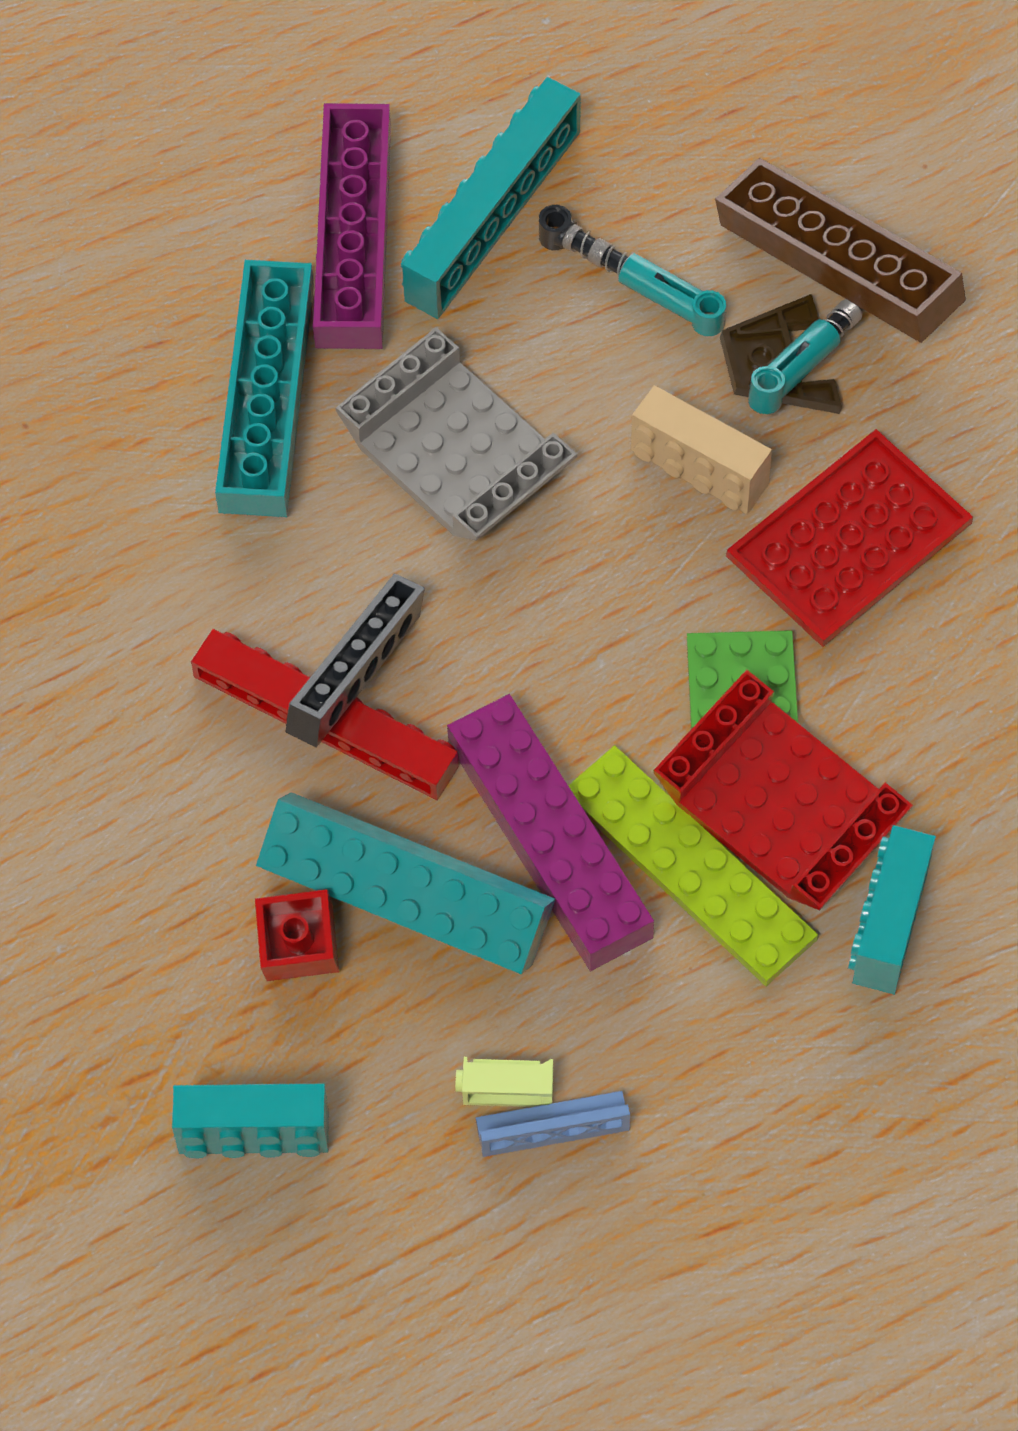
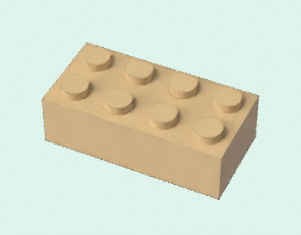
(700, 450)

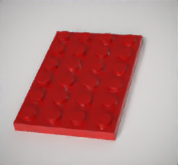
(849, 537)

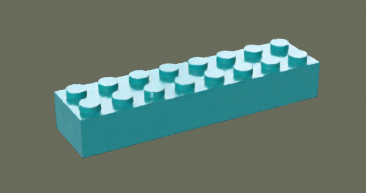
(491, 197)
(265, 389)
(405, 882)

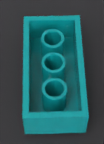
(890, 909)
(250, 1119)

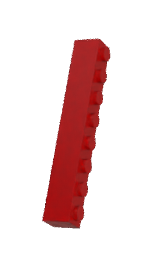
(360, 732)

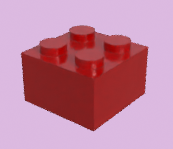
(296, 935)

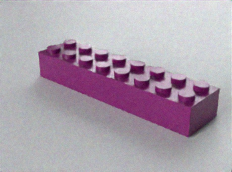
(352, 226)
(550, 832)

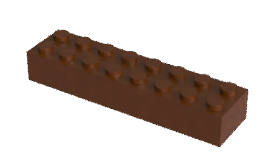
(841, 250)

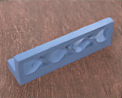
(553, 1123)

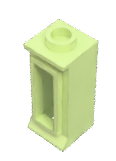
(505, 1082)

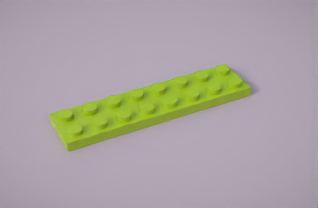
(692, 866)

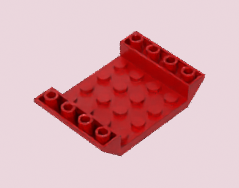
(778, 795)

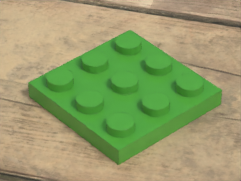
(722, 657)

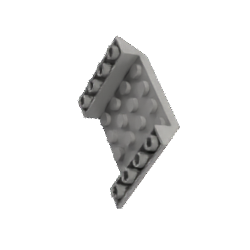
(450, 438)

